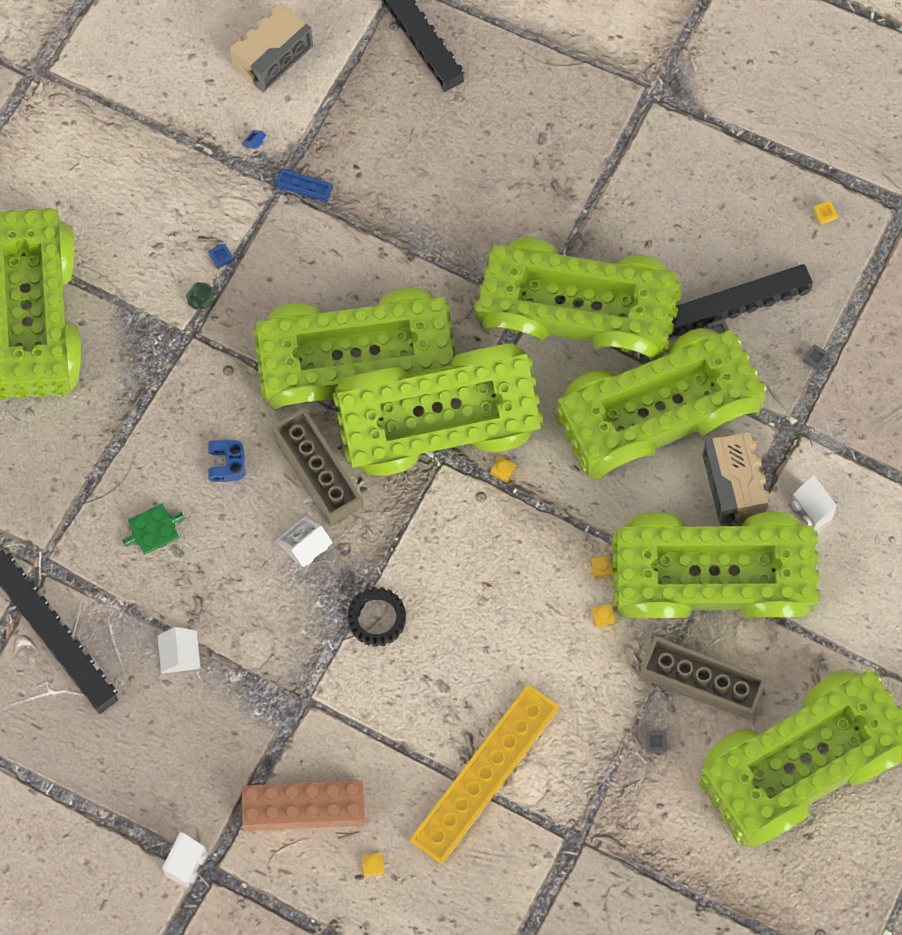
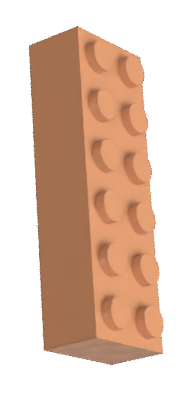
(303, 805)

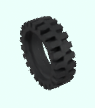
(376, 594)

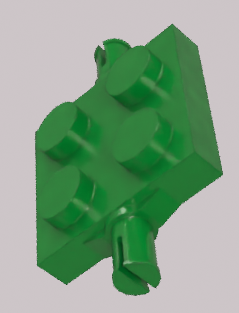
(153, 529)

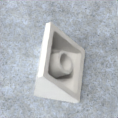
(178, 650)

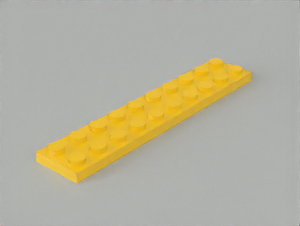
(484, 774)

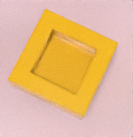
(825, 212)
(503, 469)
(601, 566)
(603, 615)
(373, 864)

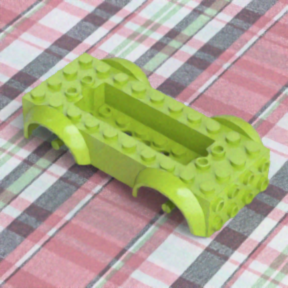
(530, 273)
(299, 342)
(47, 354)
(700, 366)
(494, 413)
(769, 548)
(747, 768)

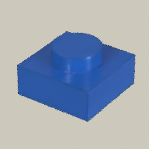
(254, 139)
(220, 256)

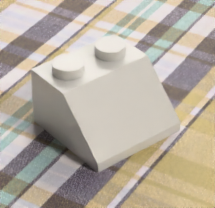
(813, 503)
(304, 541)
(184, 860)

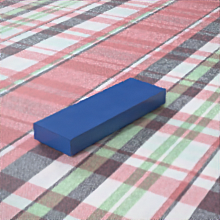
(304, 185)

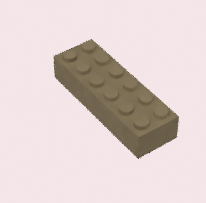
(317, 466)
(702, 678)

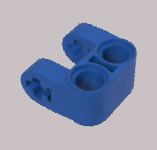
(225, 447)

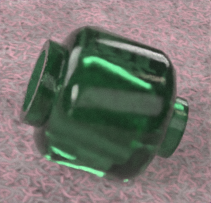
(199, 295)

